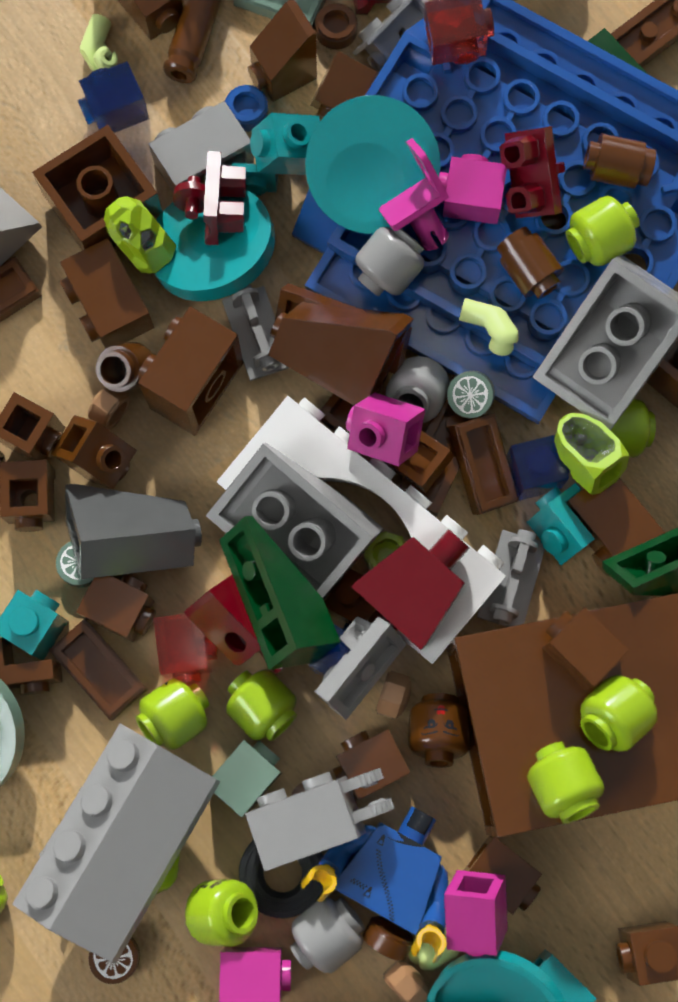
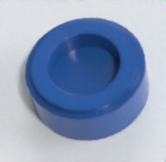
(248, 105)

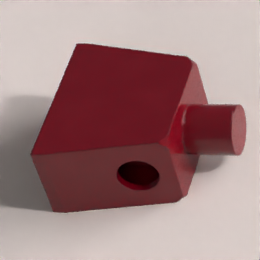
(415, 586)
(225, 622)

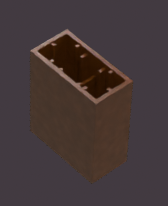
(528, 701)

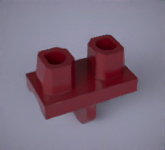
(532, 172)
(197, 197)

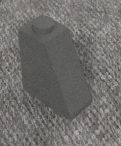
(128, 531)

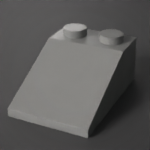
(613, 342)
(302, 515)

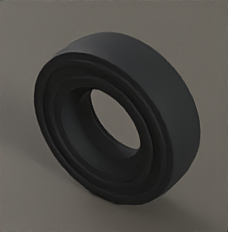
(279, 903)

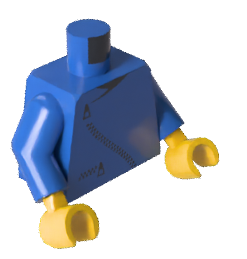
(392, 877)

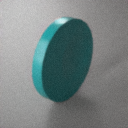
(363, 159)
(219, 270)
(494, 980)

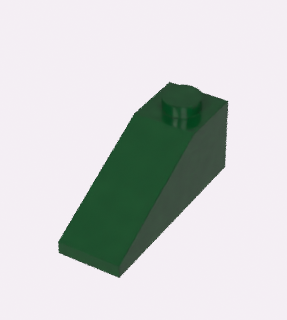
(648, 567)
(279, 600)

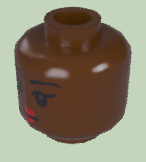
(439, 729)

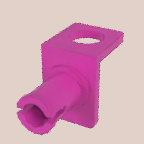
(418, 204)

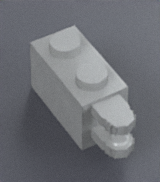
(312, 819)

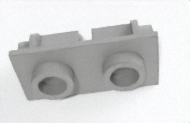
(382, 37)
(252, 320)
(513, 595)

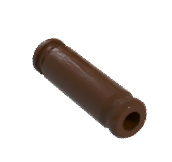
(190, 39)

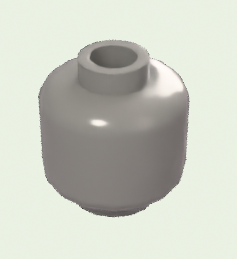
(389, 261)
(420, 383)
(327, 935)

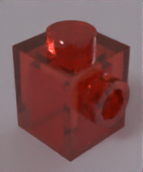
(457, 30)
(182, 649)

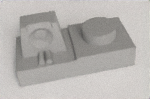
(371, 653)

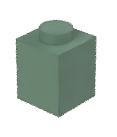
(246, 776)

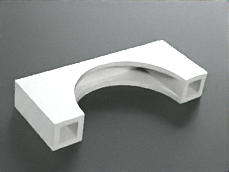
(301, 437)

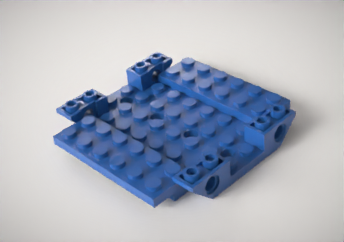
(525, 81)

